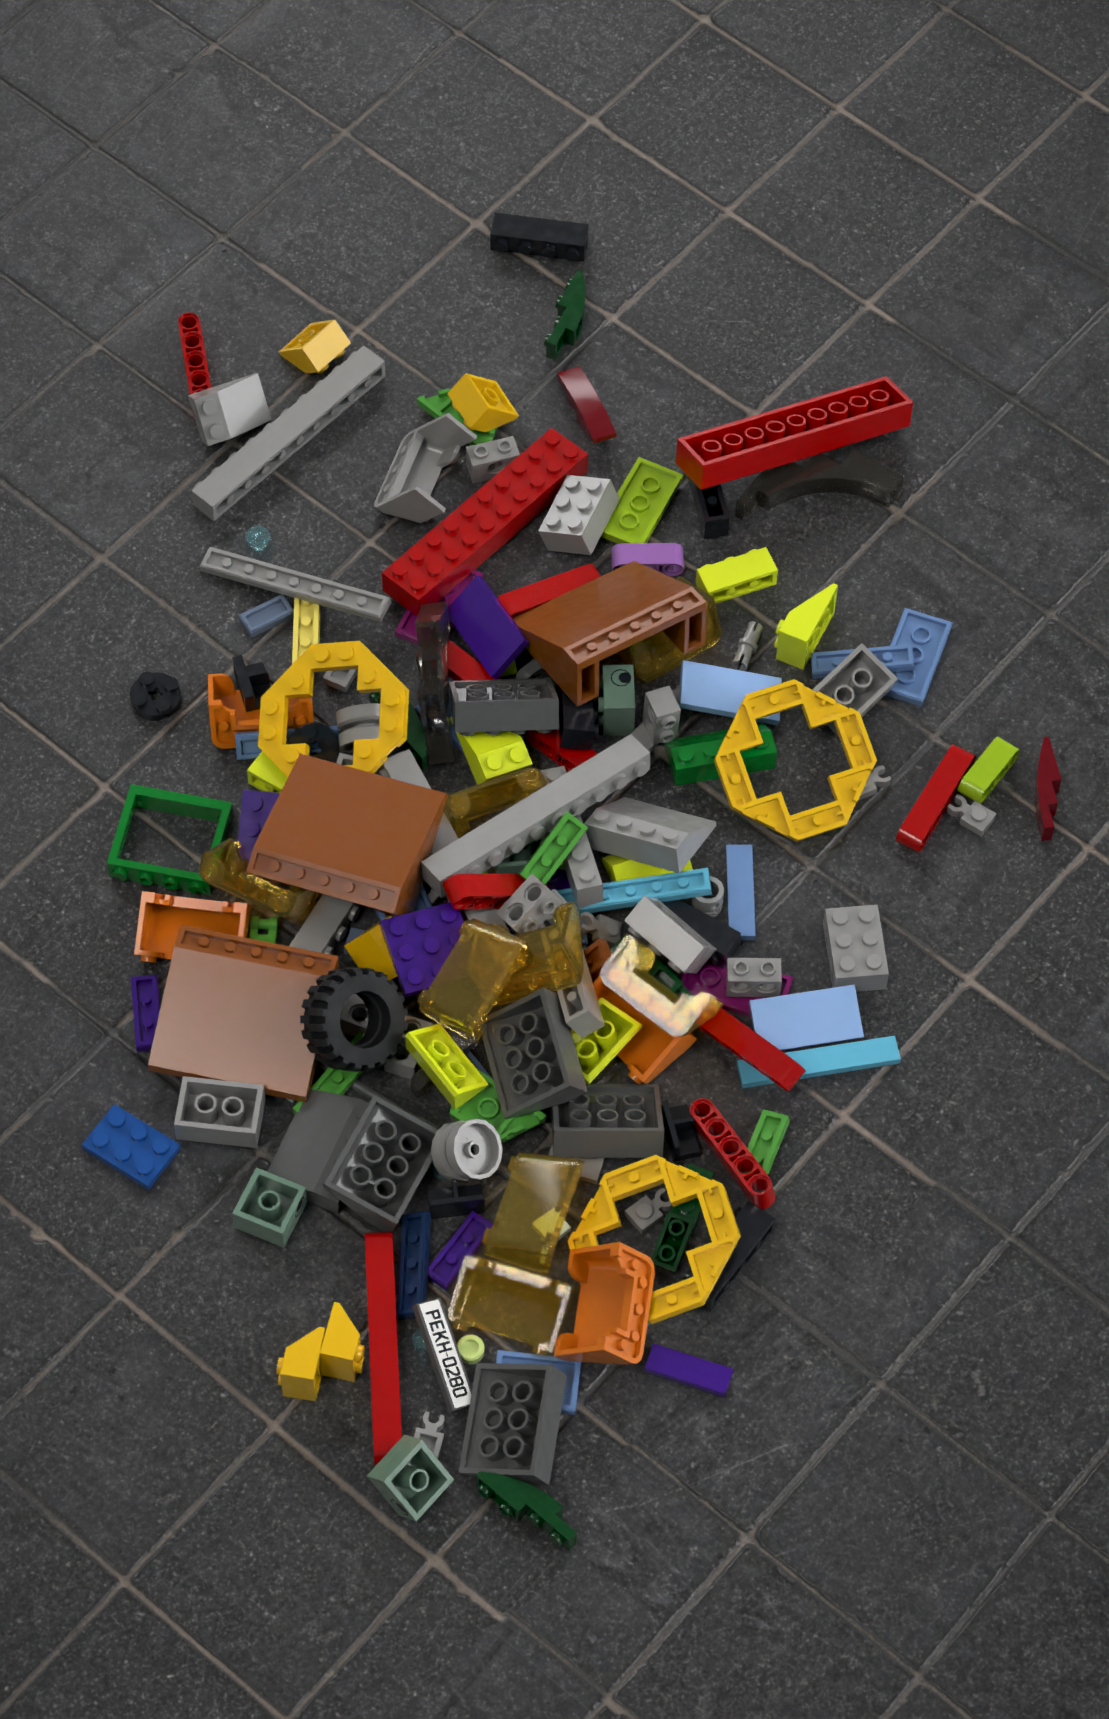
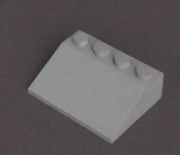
(647, 833)

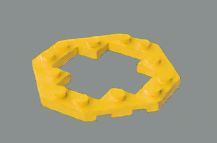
(298, 683)
(771, 809)
(682, 1186)

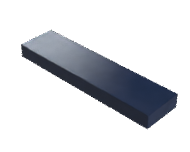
(413, 1263)

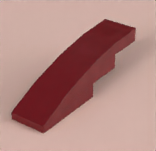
(587, 405)
(1046, 785)

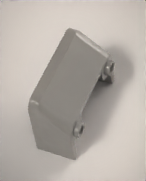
(418, 466)

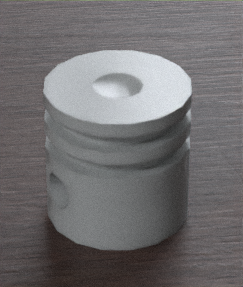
(712, 903)

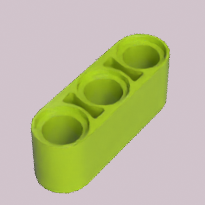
(988, 770)

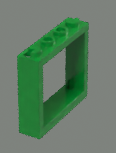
(171, 803)

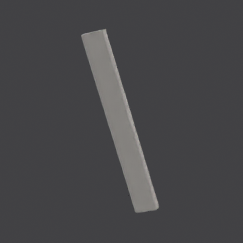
(295, 584)

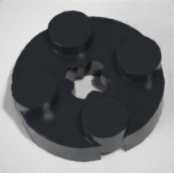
(155, 683)
(318, 732)

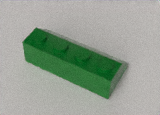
(693, 756)

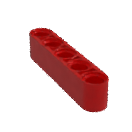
(193, 353)
(538, 593)
(935, 798)
(481, 890)
(753, 1049)
(734, 1163)

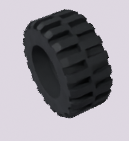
(384, 1025)

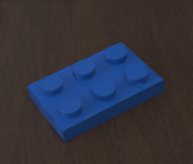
(131, 1147)

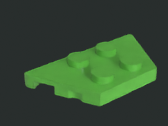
(442, 404)
(487, 1107)

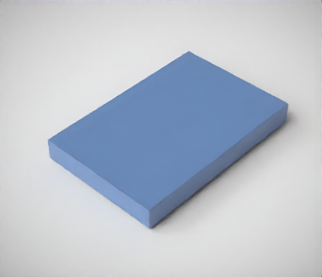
(571, 1369)

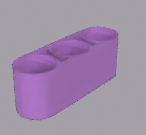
(662, 557)

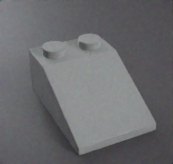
(229, 409)

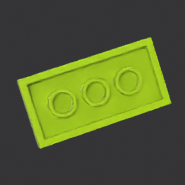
(641, 502)

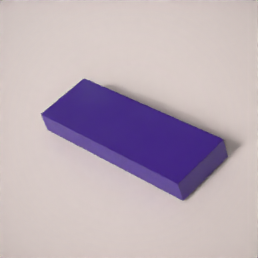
(145, 1009)
(465, 1241)
(688, 1370)

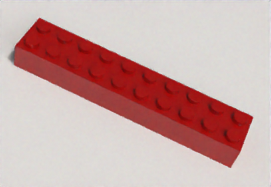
(793, 432)
(483, 522)

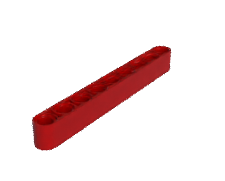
(464, 667)
(383, 1343)

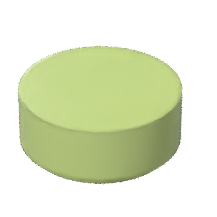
(471, 1349)

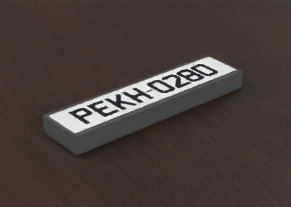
(444, 1354)

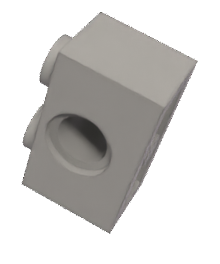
(490, 458)

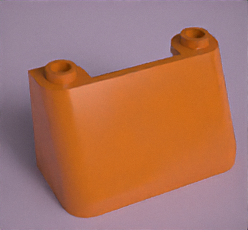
(229, 714)
(163, 915)
(651, 1047)
(610, 1305)

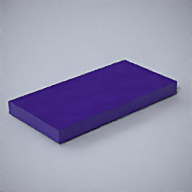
(487, 627)

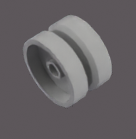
(358, 723)
(466, 1150)

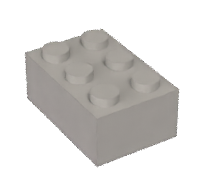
(578, 515)
(858, 682)
(669, 935)
(856, 947)
(219, 1112)

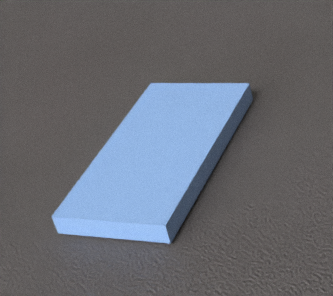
(720, 689)
(808, 1018)

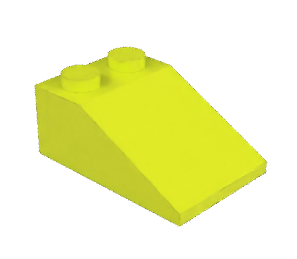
(804, 627)
(494, 754)

